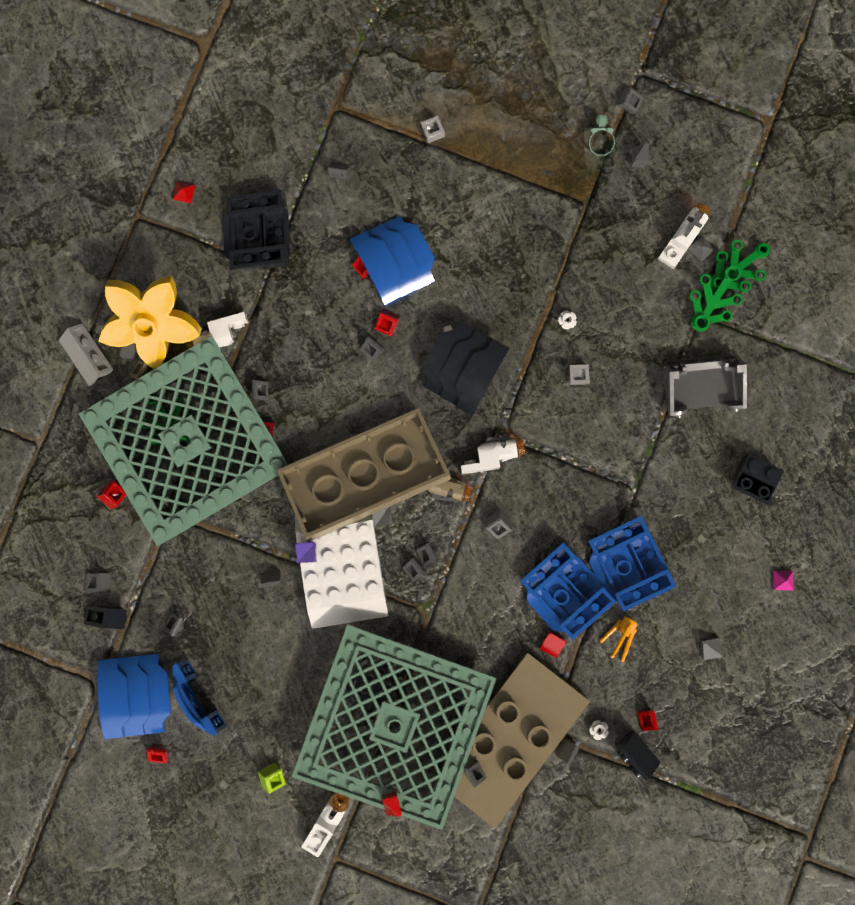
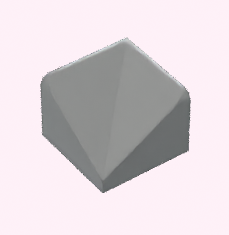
(432, 129)

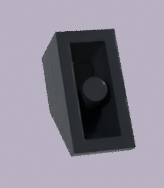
(105, 617)

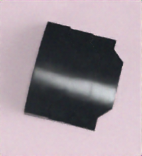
(257, 230)
(463, 366)

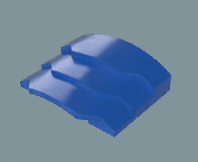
(395, 259)
(630, 564)
(566, 592)
(132, 696)
(188, 702)

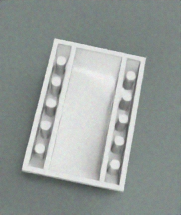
(346, 578)

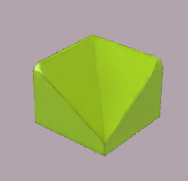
(271, 778)

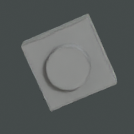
(579, 374)

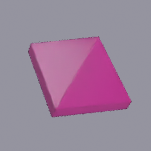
(782, 580)

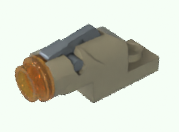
(452, 490)

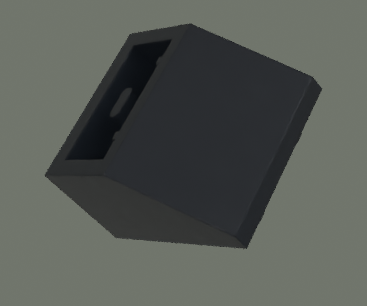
(756, 478)
(636, 752)

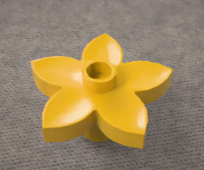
(147, 319)

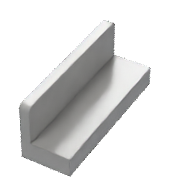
(85, 353)

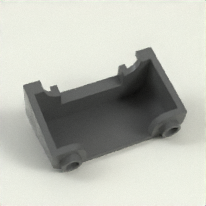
(705, 383)

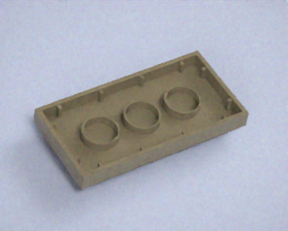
(363, 475)
(518, 736)

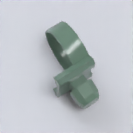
(601, 121)

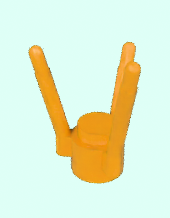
(627, 628)

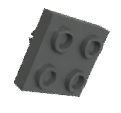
(364, 693)

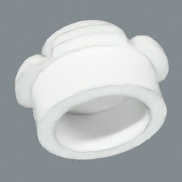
(567, 324)
(594, 727)

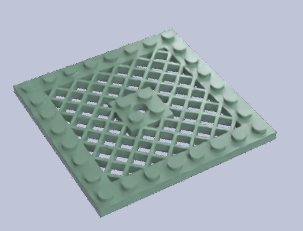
(96, 422)
(342, 782)

